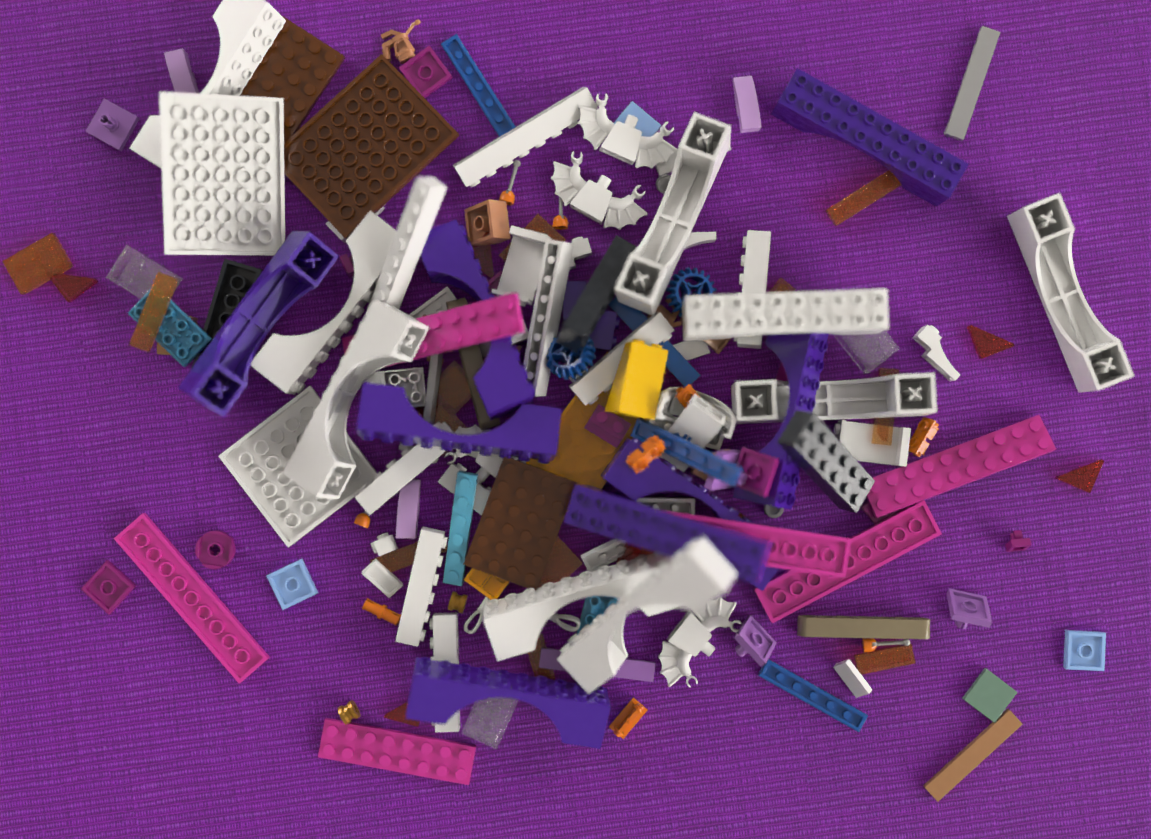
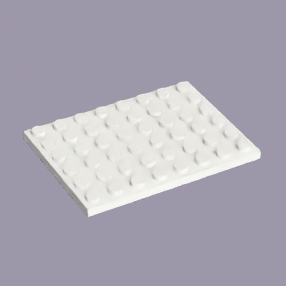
(222, 174)

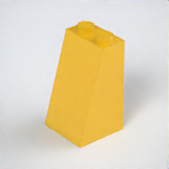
(638, 381)

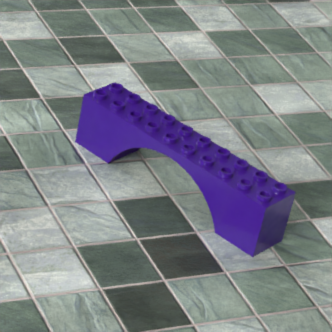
(912, 159)
(452, 262)
(803, 361)
(225, 364)
(390, 417)
(661, 477)
(662, 531)
(445, 688)

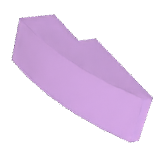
(180, 72)
(746, 104)
(408, 510)

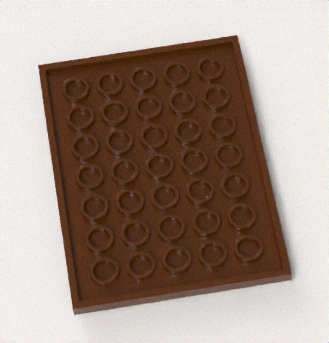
(365, 145)

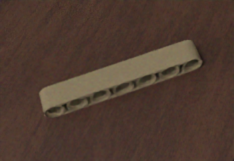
(472, 363)
(863, 627)

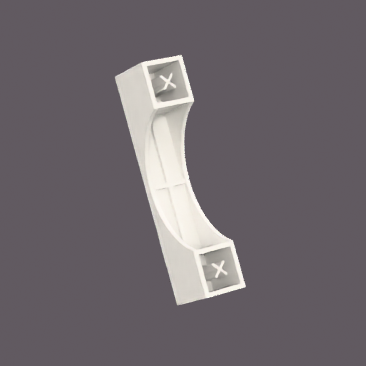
(245, 36)
(692, 177)
(1046, 244)
(785, 312)
(294, 359)
(837, 400)
(323, 455)
(687, 581)
(518, 618)

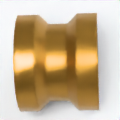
(457, 602)
(349, 712)

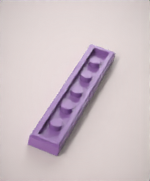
(630, 668)

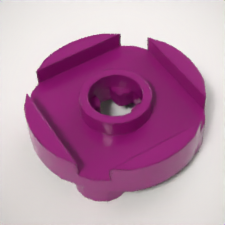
(224, 542)

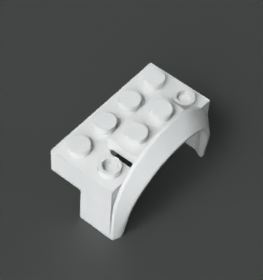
(669, 406)

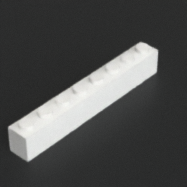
(523, 137)
(409, 241)
(547, 312)

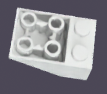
(410, 379)

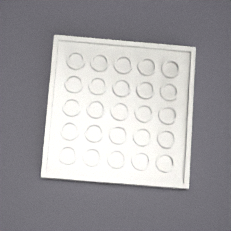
(259, 465)

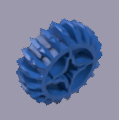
(685, 288)
(576, 362)

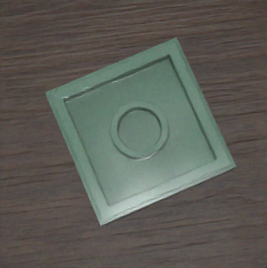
(989, 695)

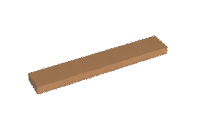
(972, 755)

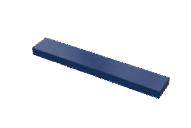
(477, 85)
(675, 361)
(689, 452)
(813, 695)

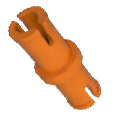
(381, 612)

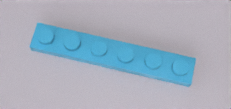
(460, 528)

